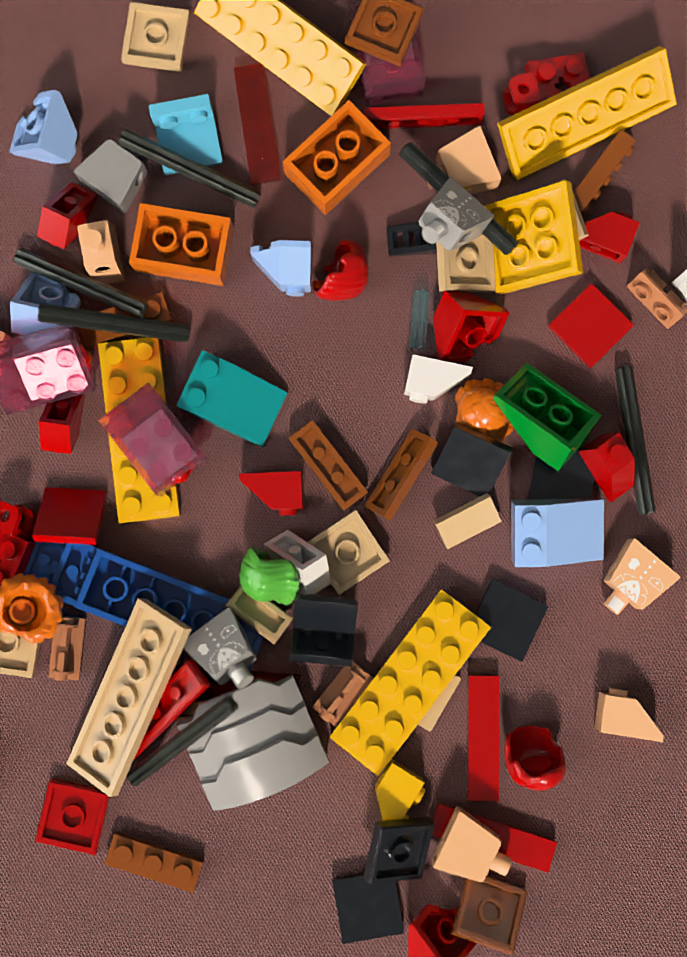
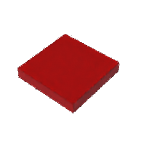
(590, 326)
(70, 516)
(72, 816)

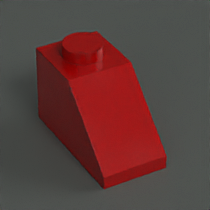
(64, 213)
(610, 235)
(61, 424)
(610, 464)
(277, 490)

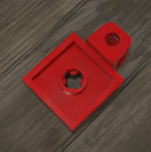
(540, 81)
(14, 547)

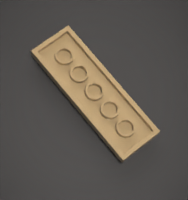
(128, 696)

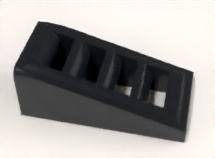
(408, 250)

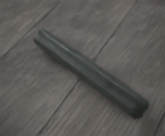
(189, 168)
(437, 178)
(81, 283)
(112, 323)
(635, 439)
(182, 740)

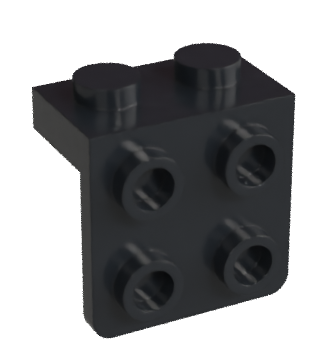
(323, 630)

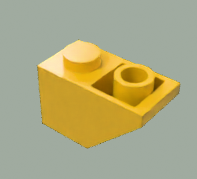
(398, 790)

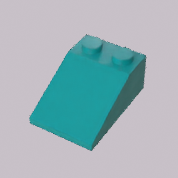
(231, 399)

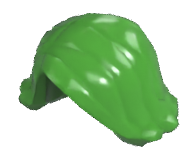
(267, 578)

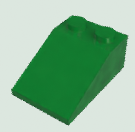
(546, 415)

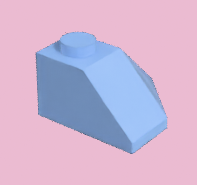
(47, 131)
(286, 265)
(31, 294)

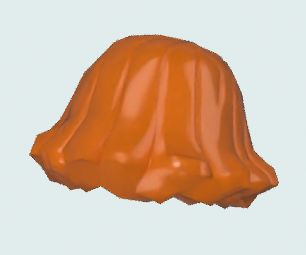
(479, 410)
(29, 607)

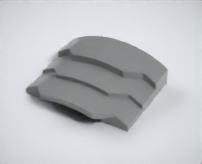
(259, 746)

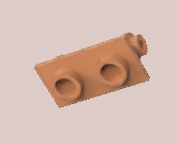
(665, 307)
(67, 649)
(342, 693)

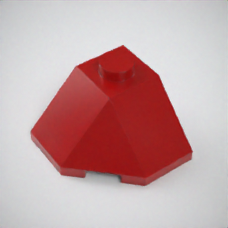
(464, 324)
(431, 935)

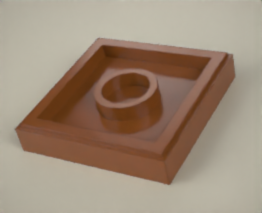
(384, 28)
(490, 913)

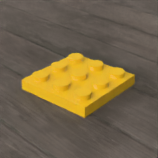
(546, 238)

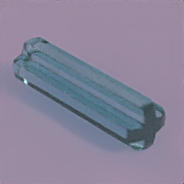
(419, 319)

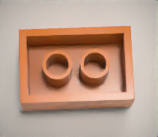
(337, 157)
(181, 244)

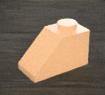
(624, 716)

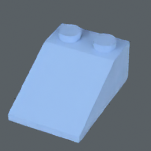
(556, 531)

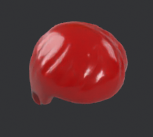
(346, 275)
(534, 758)

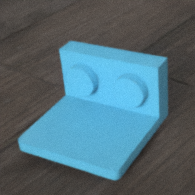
(188, 129)

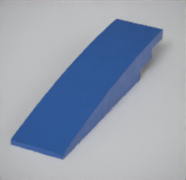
(112, 585)

